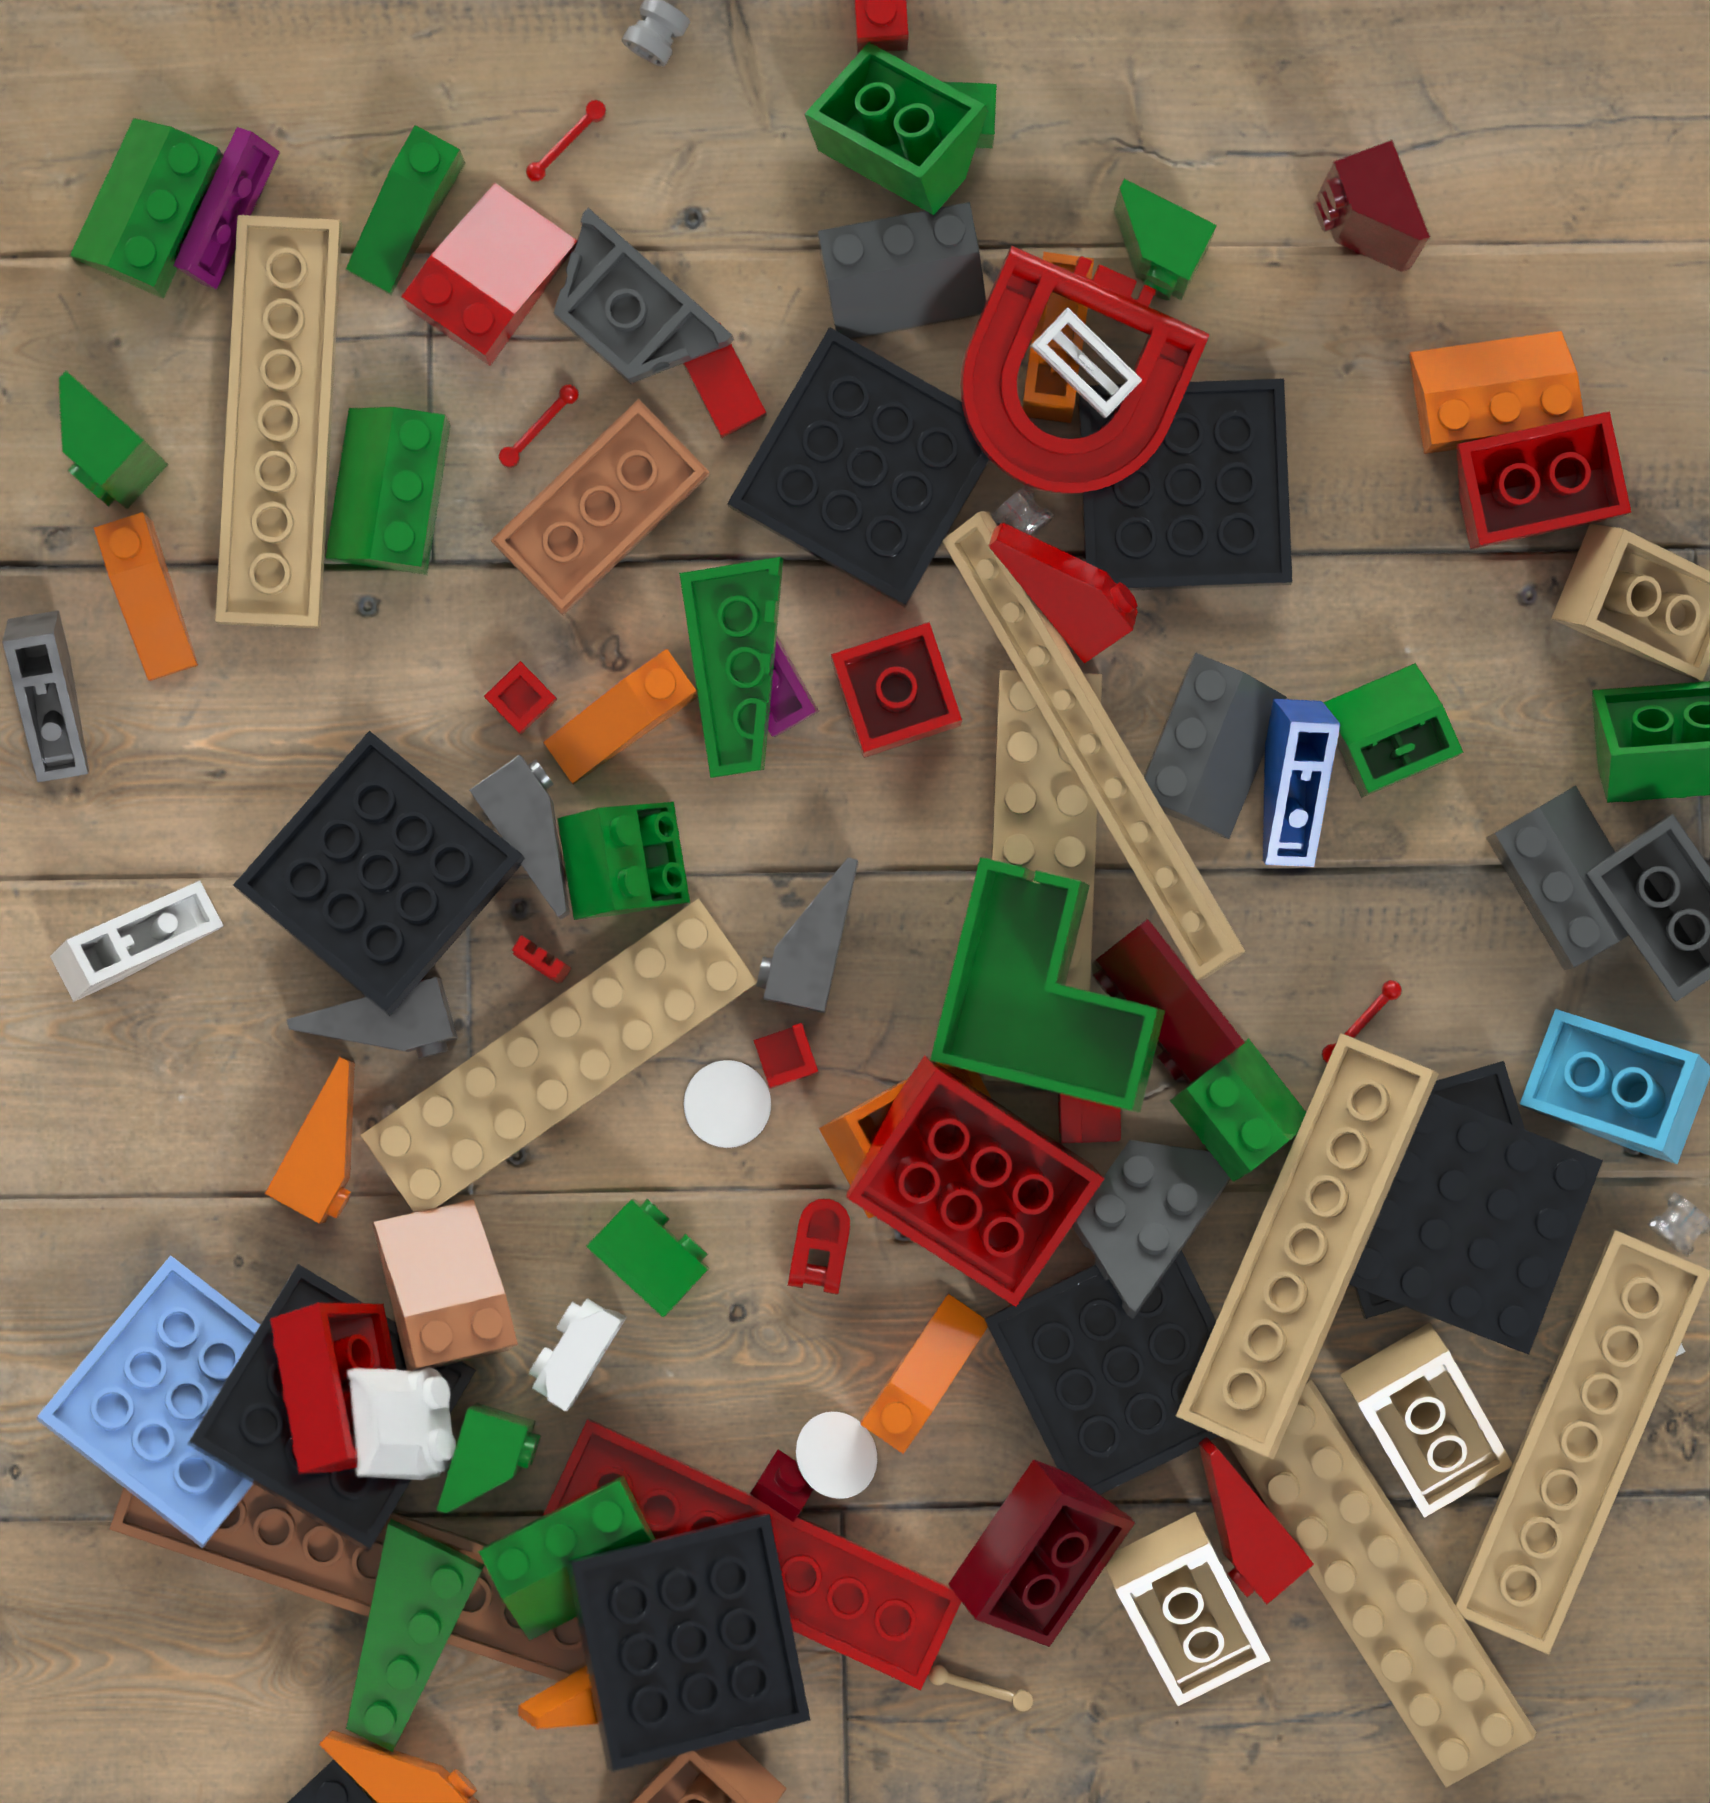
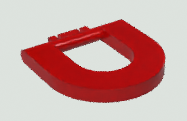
(998, 349)

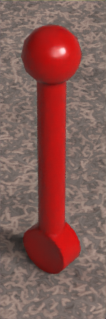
(594, 113)
(510, 456)
(1390, 991)

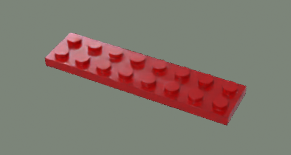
(831, 1584)

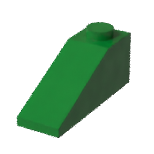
(405, 208)

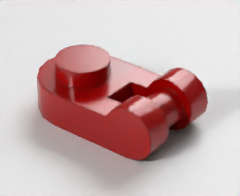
(821, 1227)

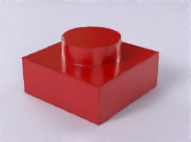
(520, 697)

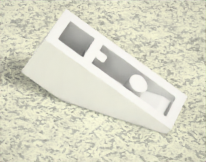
(135, 940)

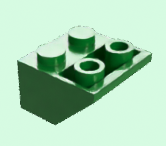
(1392, 730)
(623, 859)

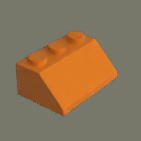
(1493, 388)

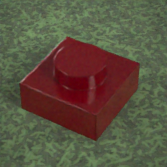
(783, 1486)

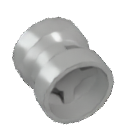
(652, 37)

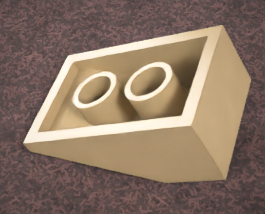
(1639, 600)
(1427, 1419)
(1186, 1609)

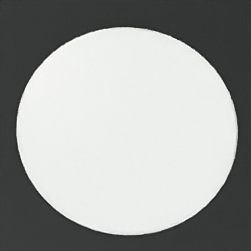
(727, 1103)
(836, 1455)

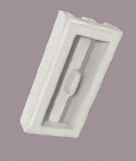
(1071, 377)

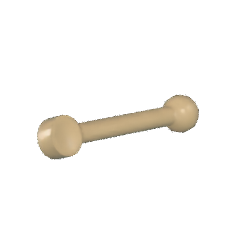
(1021, 1699)

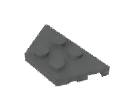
(630, 307)
(1147, 1214)

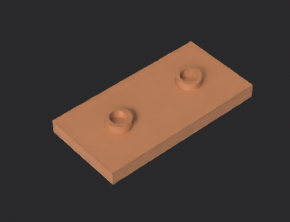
(600, 507)

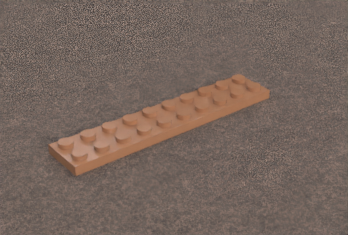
(297, 1553)

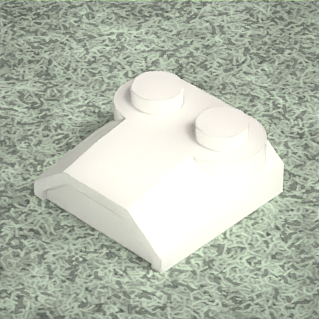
(586, 1338)
(401, 1423)

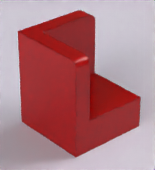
(786, 1056)
(1087, 1121)

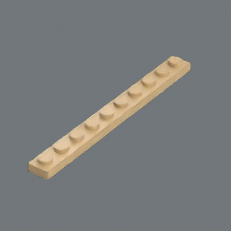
(1096, 753)

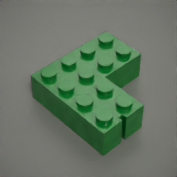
(1011, 1002)

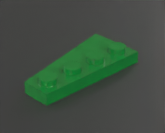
(733, 653)
(409, 1622)

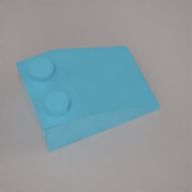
(1617, 1085)

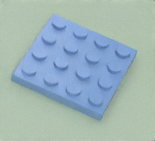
(148, 1391)

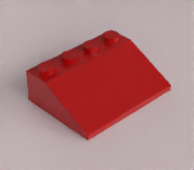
(972, 1181)

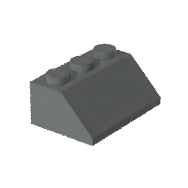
(903, 271)
(1211, 745)
(1548, 864)
(1663, 902)

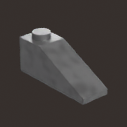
(46, 695)
(526, 819)
(808, 952)
(417, 1024)

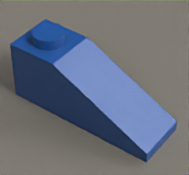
(1296, 779)

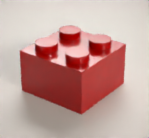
(896, 689)

